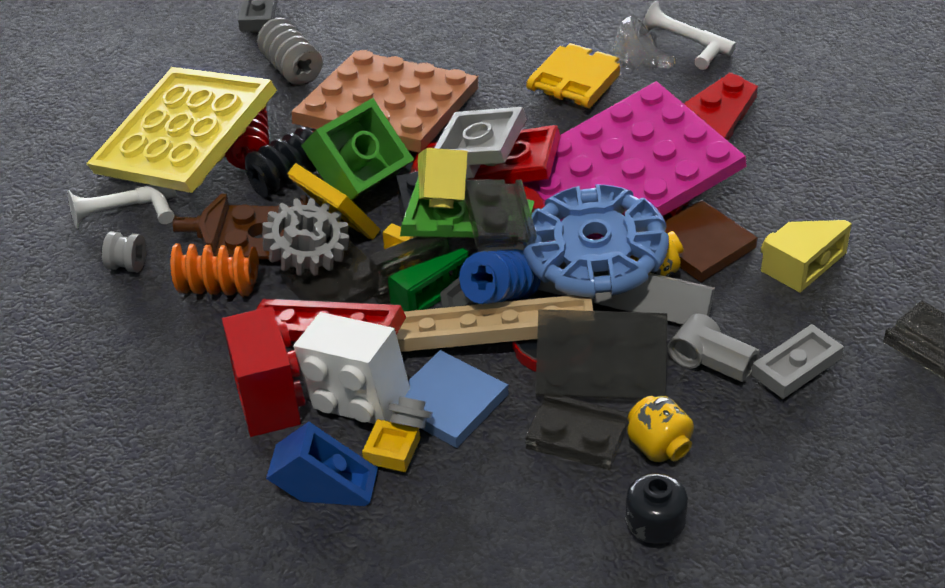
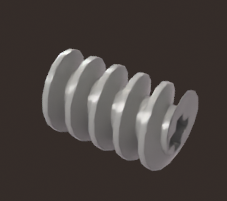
(289, 51)

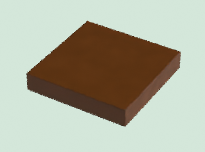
(709, 240)

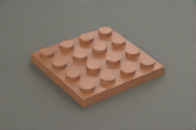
(411, 95)

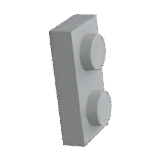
(797, 361)

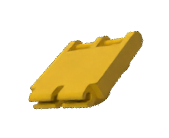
(575, 74)

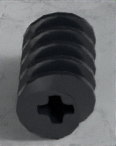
(275, 161)

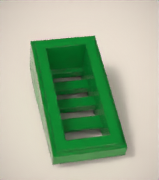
(417, 285)

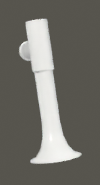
(657, 19)
(83, 207)

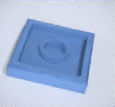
(456, 395)

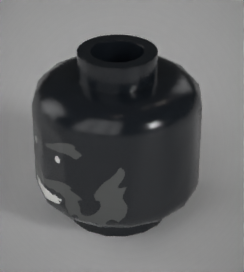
(656, 508)

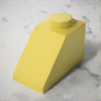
(442, 176)
(804, 251)

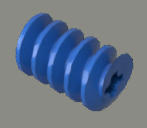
(497, 277)

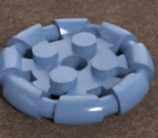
(597, 212)

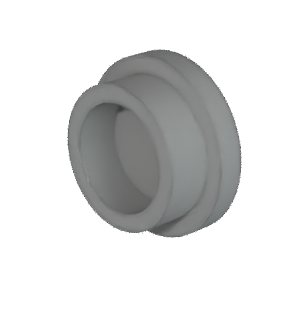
(409, 412)

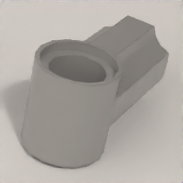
(703, 343)

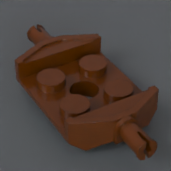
(230, 225)

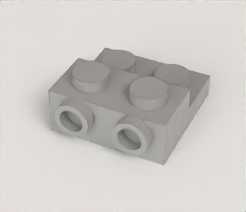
(484, 134)

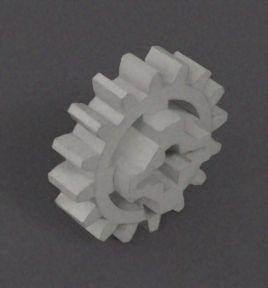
(305, 236)

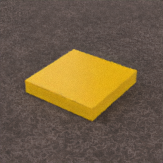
(325, 193)

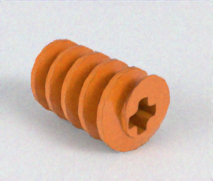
(212, 271)

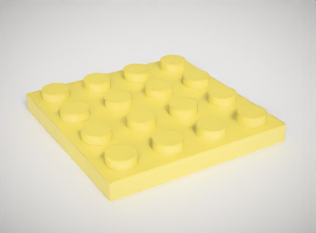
(182, 128)

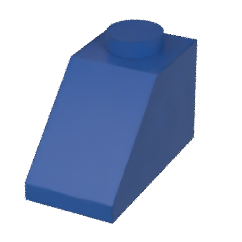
(321, 469)

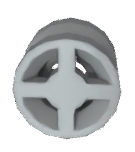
(124, 251)

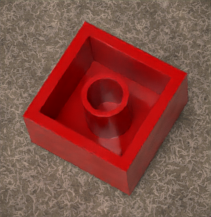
(264, 370)

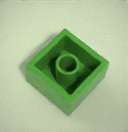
(357, 150)

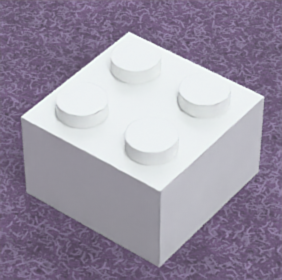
(352, 367)

